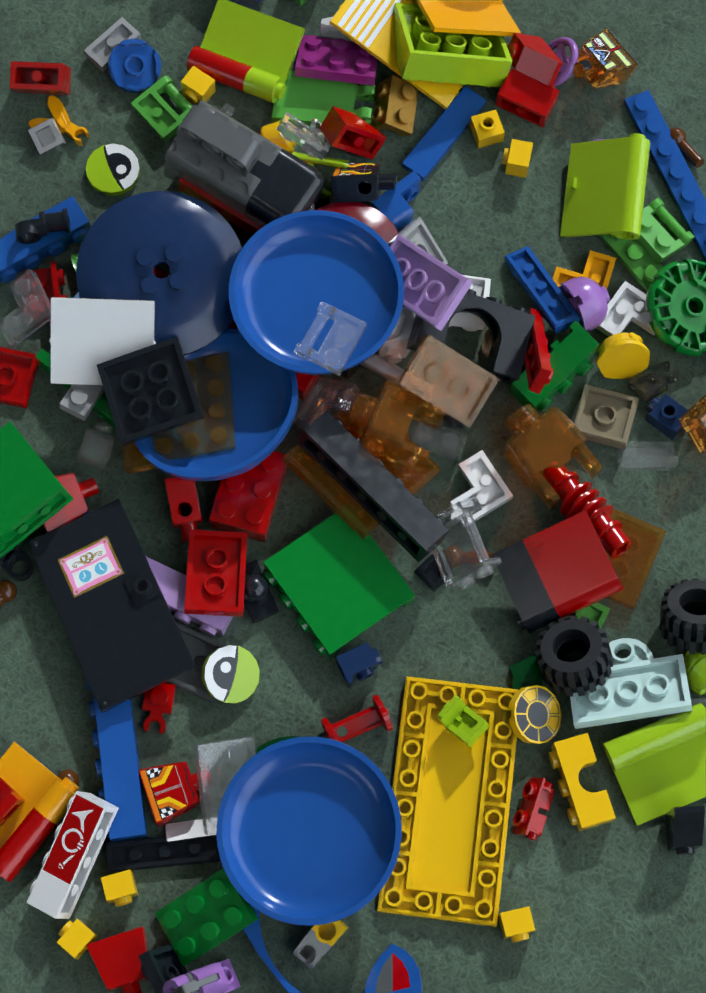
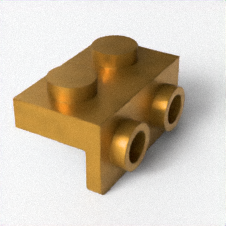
(395, 106)

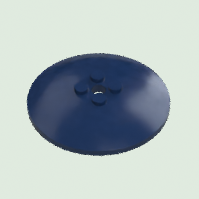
(170, 231)

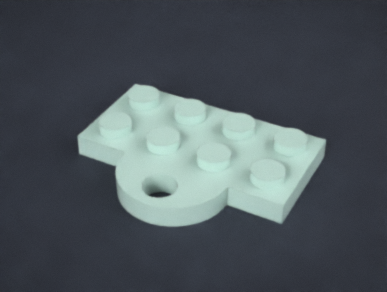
(635, 689)

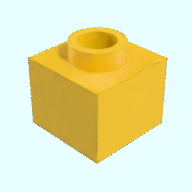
(197, 86)
(485, 135)
(517, 158)
(120, 888)
(516, 924)
(75, 938)

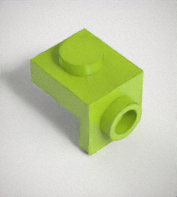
(462, 721)

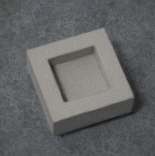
(46, 136)

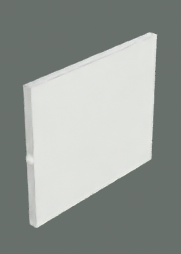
(94, 332)

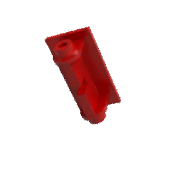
(527, 821)

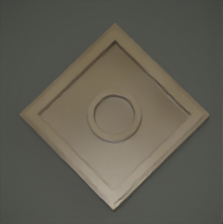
(606, 416)

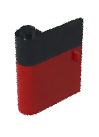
(557, 572)

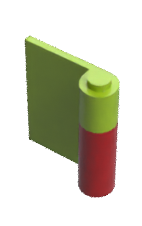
(247, 50)

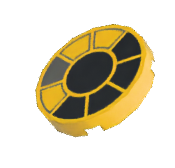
(534, 714)

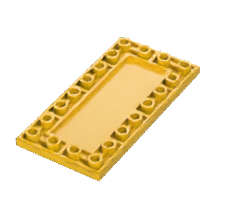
(451, 806)

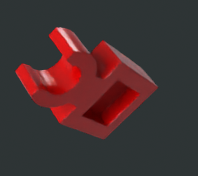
(158, 702)

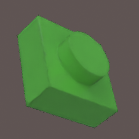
(594, 612)

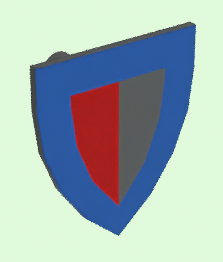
(394, 973)

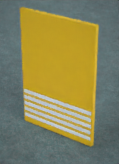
(373, 28)

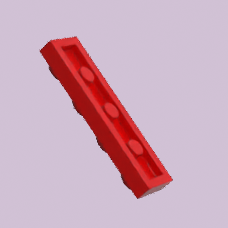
(537, 356)

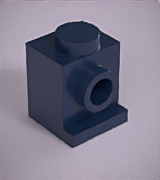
(666, 424)
(358, 663)

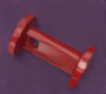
(359, 722)

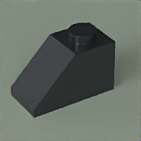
(685, 829)

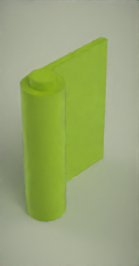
(606, 187)
(661, 764)

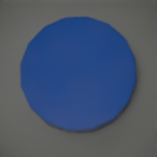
(134, 65)

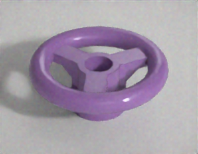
(568, 62)

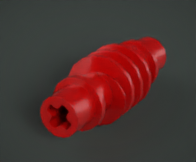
(580, 497)

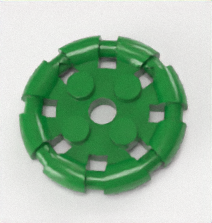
(676, 306)

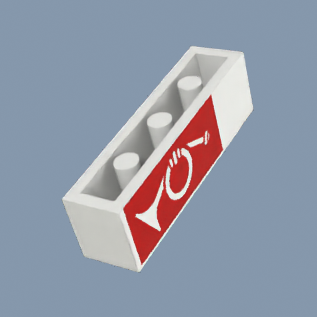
(72, 855)

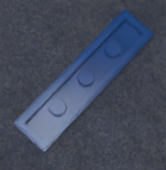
(444, 133)
(541, 289)

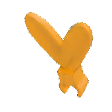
(62, 120)

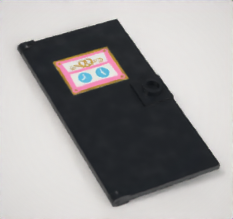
(111, 605)

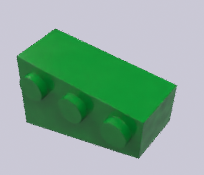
(568, 359)

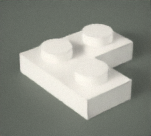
(626, 306)
(485, 484)

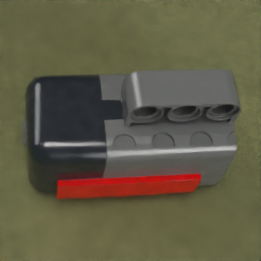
(239, 170)

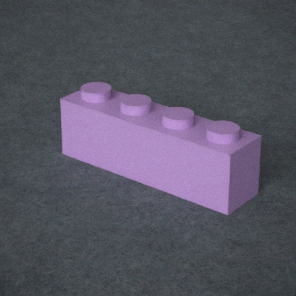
(174, 589)

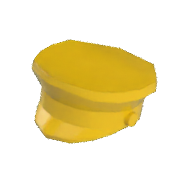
(622, 356)

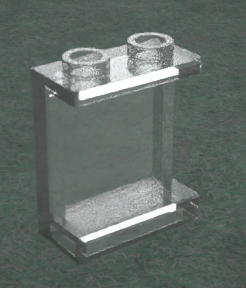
(462, 551)

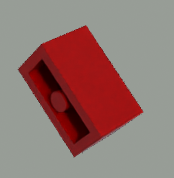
(40, 78)
(527, 98)

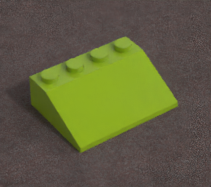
(447, 56)

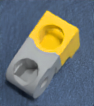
(319, 942)

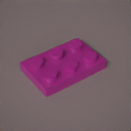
(335, 61)

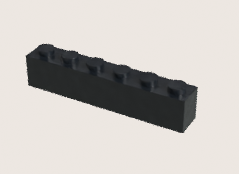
(373, 486)

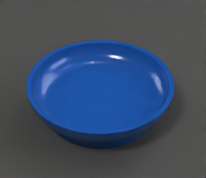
(311, 261)
(262, 410)
(309, 831)

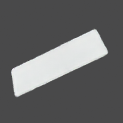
(185, 830)

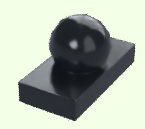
(257, 594)

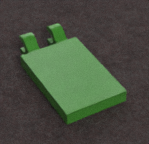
(314, 98)

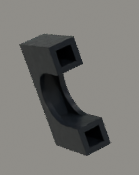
(508, 328)

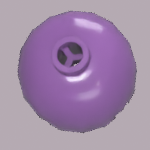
(587, 300)

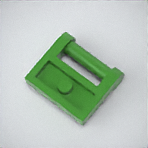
(158, 112)
(655, 238)

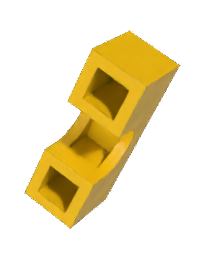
(587, 808)

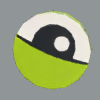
(112, 169)
(230, 674)

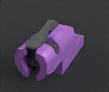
(213, 978)

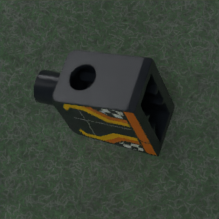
(351, 186)

